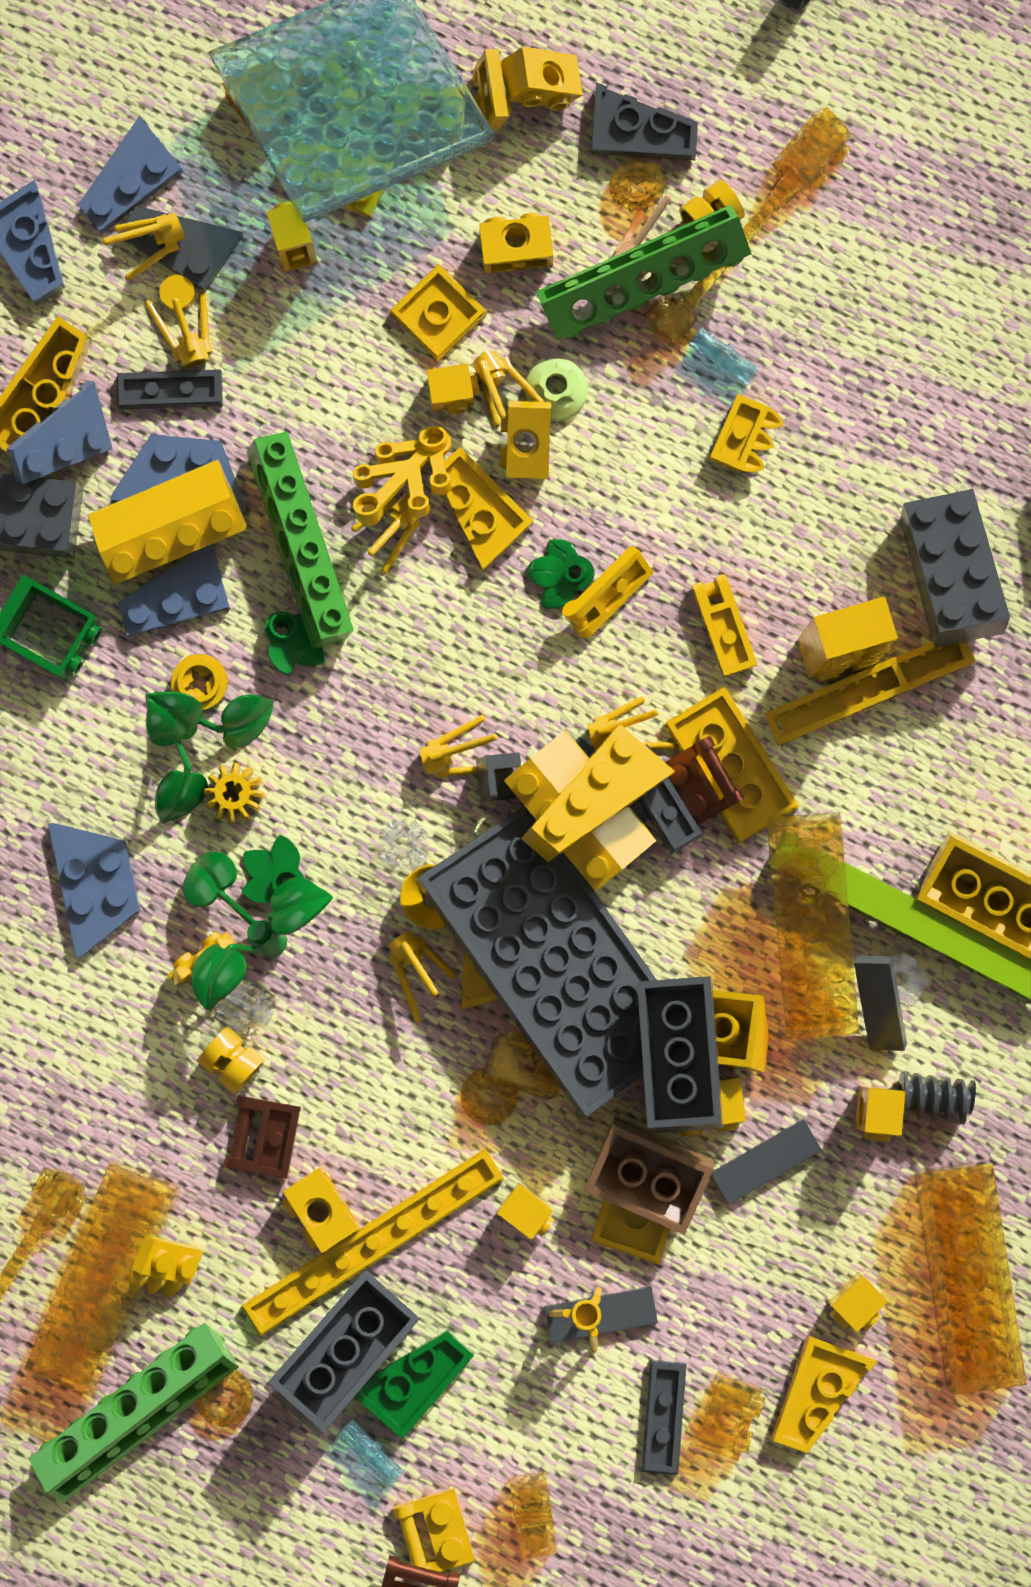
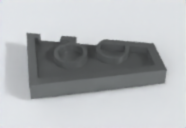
(638, 130)
(200, 253)

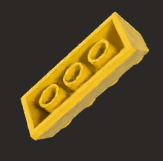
(166, 522)
(606, 848)
(980, 892)

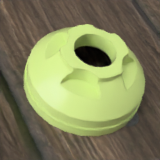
(572, 399)

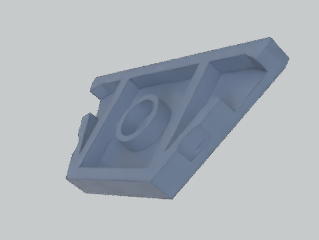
(169, 457)
(94, 884)

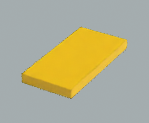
(742, 759)

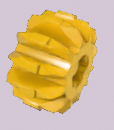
(222, 789)

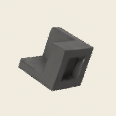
(492, 772)

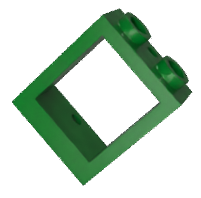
(15, 610)

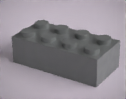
(39, 516)
(954, 568)
(680, 1055)
(341, 1353)

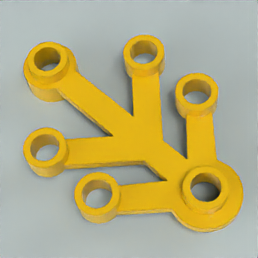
(432, 445)

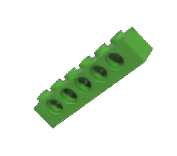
(655, 256)
(299, 540)
(153, 1409)

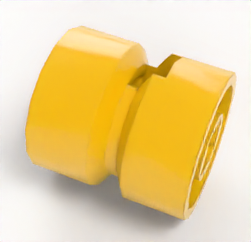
(718, 196)
(232, 1073)

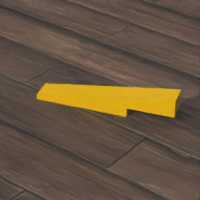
(867, 689)

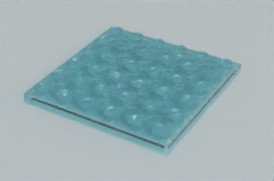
(350, 100)

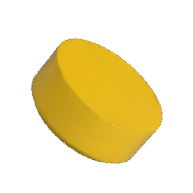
(177, 287)

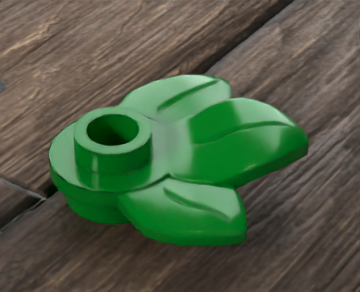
(554, 573)
(291, 647)
(270, 869)

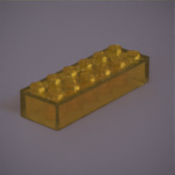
(813, 925)
(970, 1277)
(95, 1288)

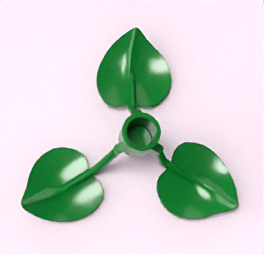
(176, 717)
(293, 905)

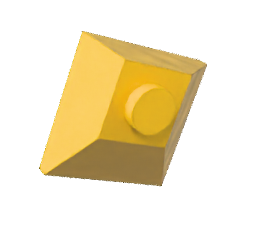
(741, 1030)

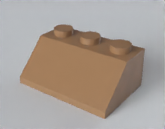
(649, 1175)

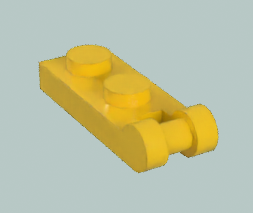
(607, 592)
(724, 626)

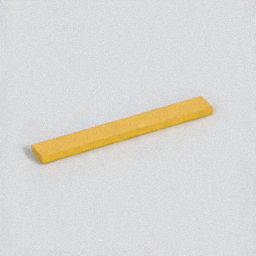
(372, 1242)

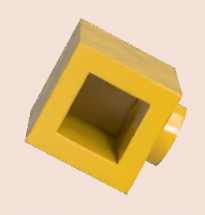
(452, 388)
(526, 1212)
(857, 1304)

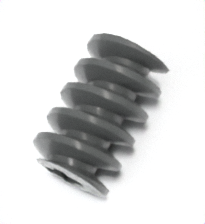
(937, 1097)

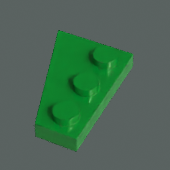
(412, 1383)

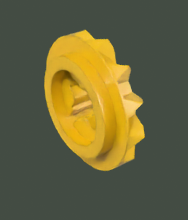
(204, 665)

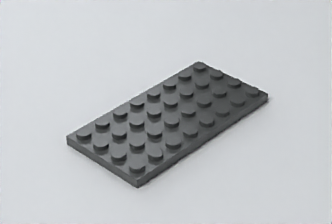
(547, 957)

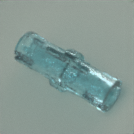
(724, 356)
(370, 1453)

